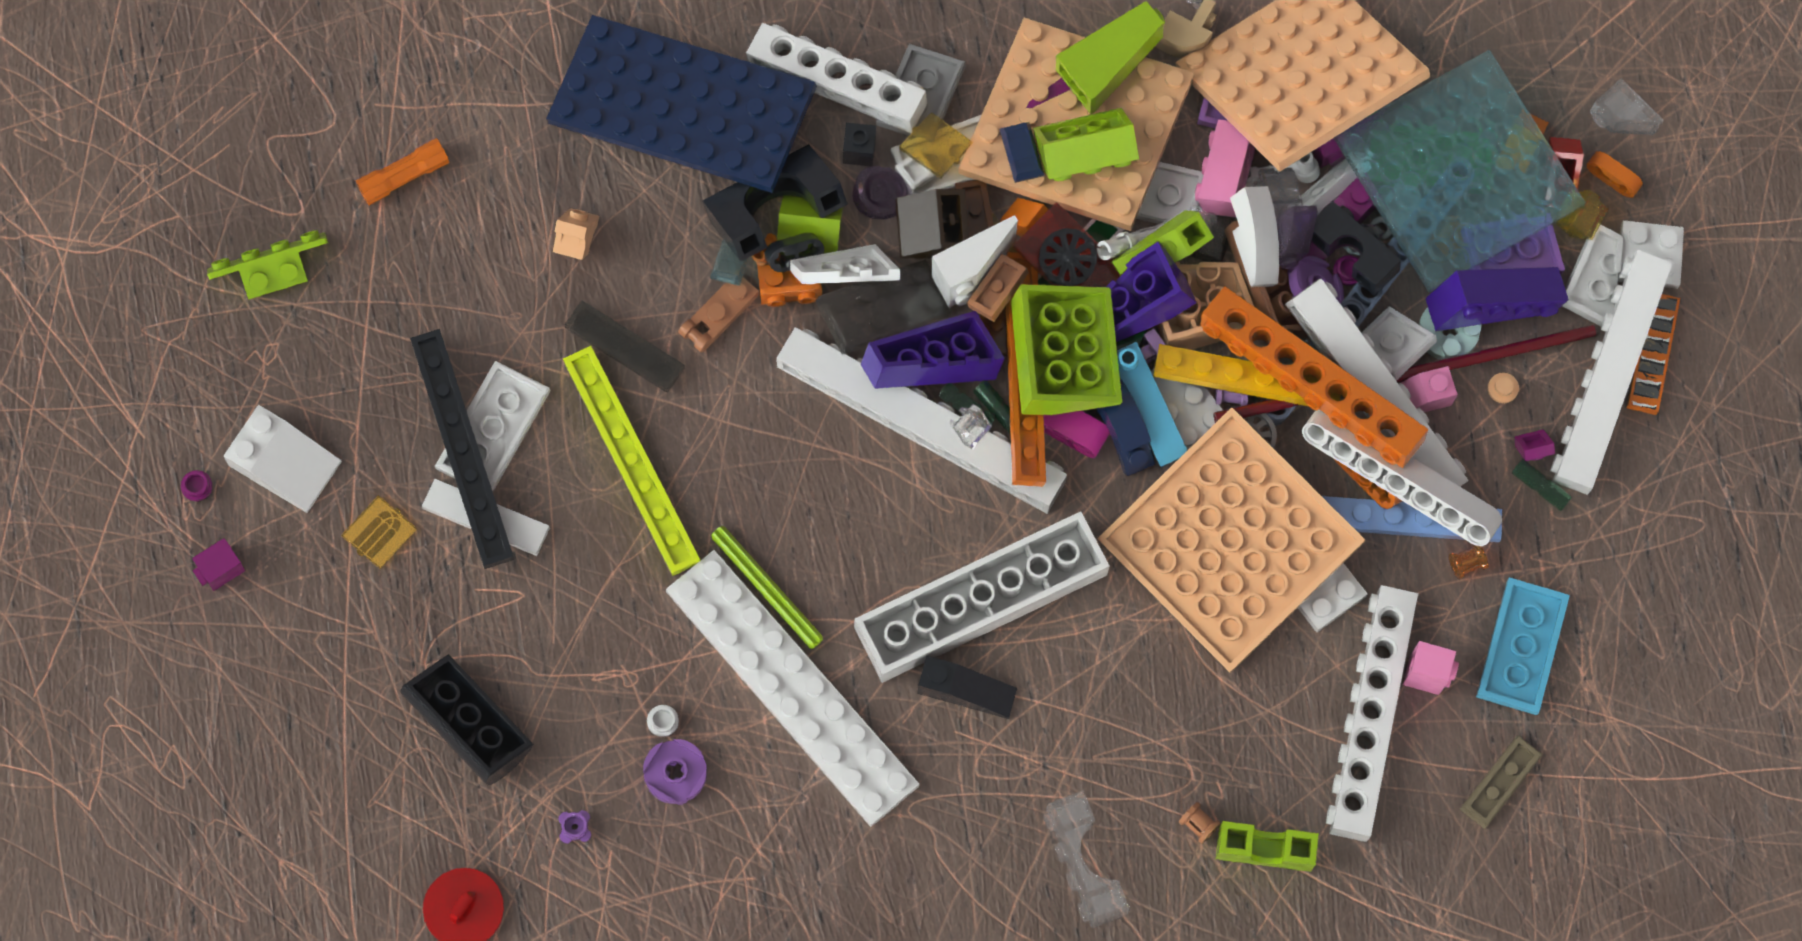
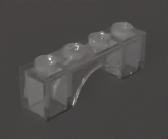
(1100, 897)

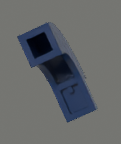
(1128, 433)

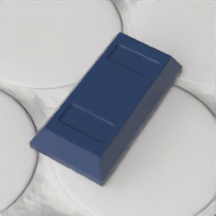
(1021, 152)

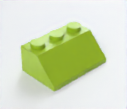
(1086, 144)

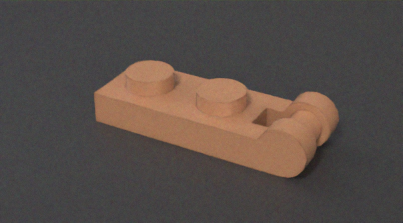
(718, 313)

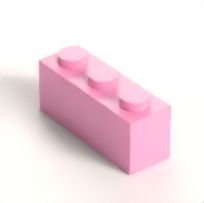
(1224, 169)

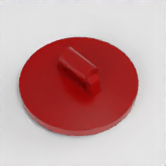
(463, 906)

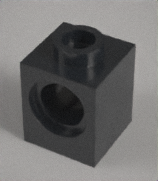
(859, 144)

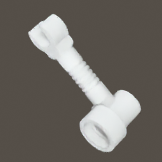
(1306, 170)

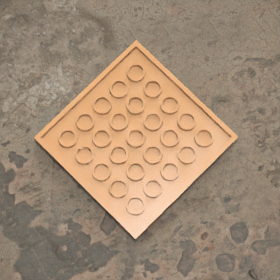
(1302, 74)
(1149, 97)
(1231, 540)

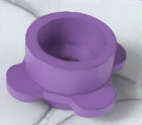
(567, 820)

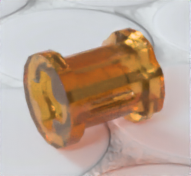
(1468, 561)

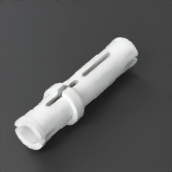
(1123, 242)

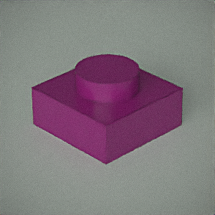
(1534, 445)

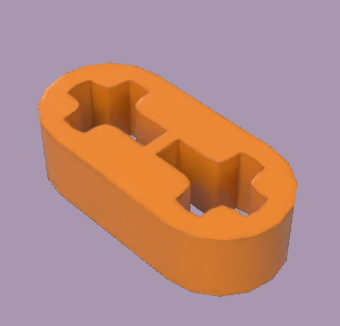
(1614, 174)

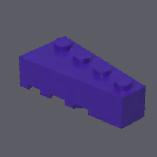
(1495, 296)
(934, 354)

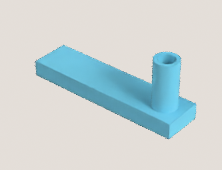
(1164, 435)

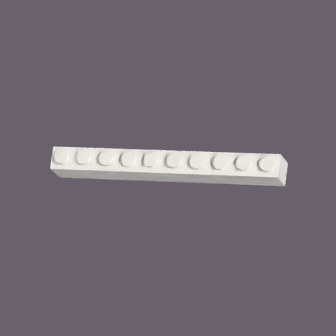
(911, 415)

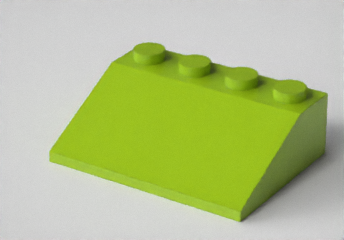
(1065, 349)

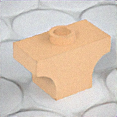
(575, 233)

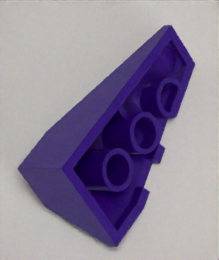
(1148, 292)

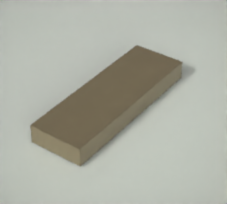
(1501, 782)

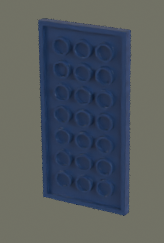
(682, 103)

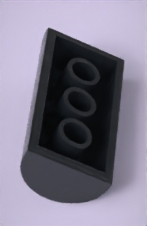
(467, 719)

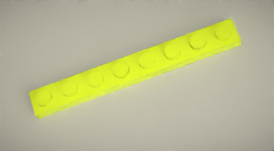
(631, 461)

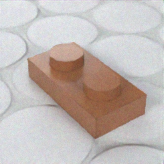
(997, 287)

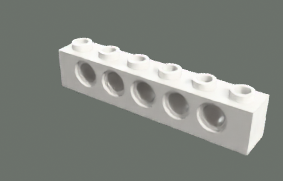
(902, 113)

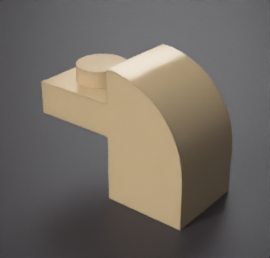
(1188, 36)

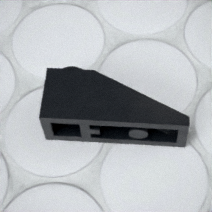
(965, 687)

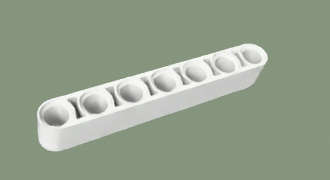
(1413, 484)

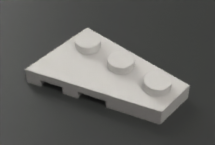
(848, 265)

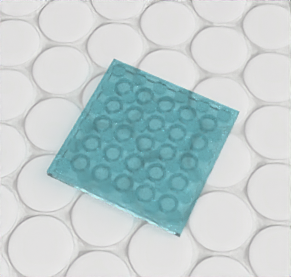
(1459, 170)

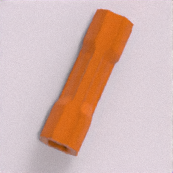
(422, 161)

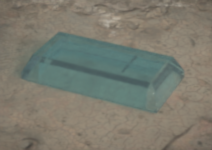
(727, 266)

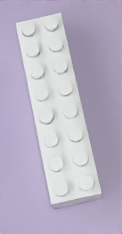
(981, 596)

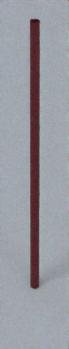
(1453, 363)

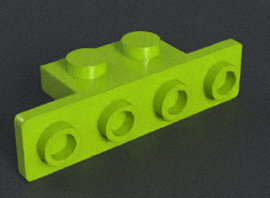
(272, 268)

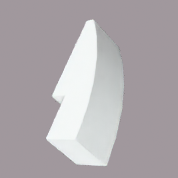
(1257, 235)

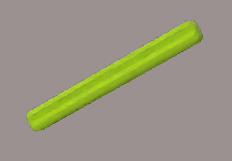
(767, 587)

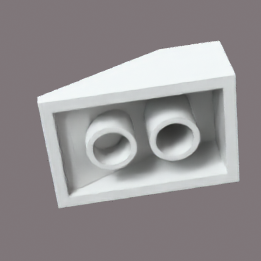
(966, 264)
(281, 459)

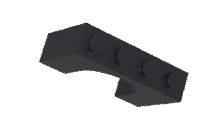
(802, 175)

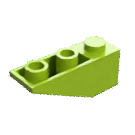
(1178, 236)

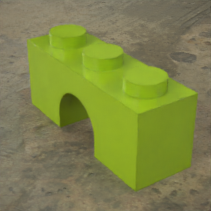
(1283, 850)

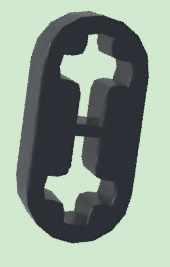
(793, 248)

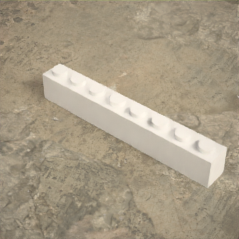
(1340, 341)
(1612, 371)

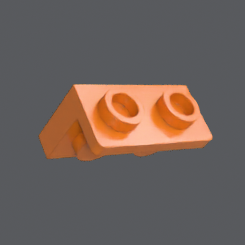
(784, 287)

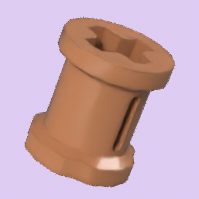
(1199, 822)

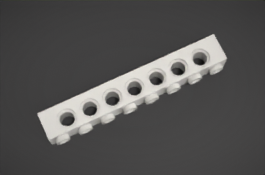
(1401, 607)

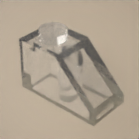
(1625, 112)

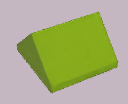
(799, 217)

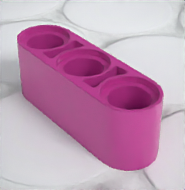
(1077, 431)

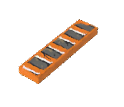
(1653, 361)

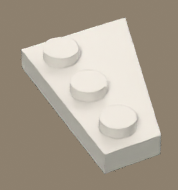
(1595, 276)

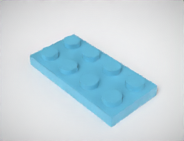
(1523, 646)

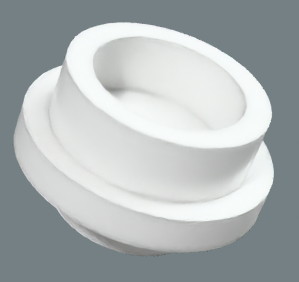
(662, 720)

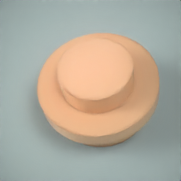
(1503, 388)

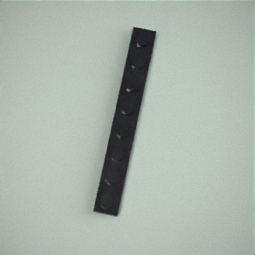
(462, 449)

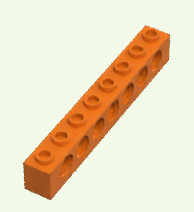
(1230, 307)

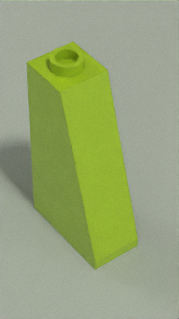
(1107, 56)

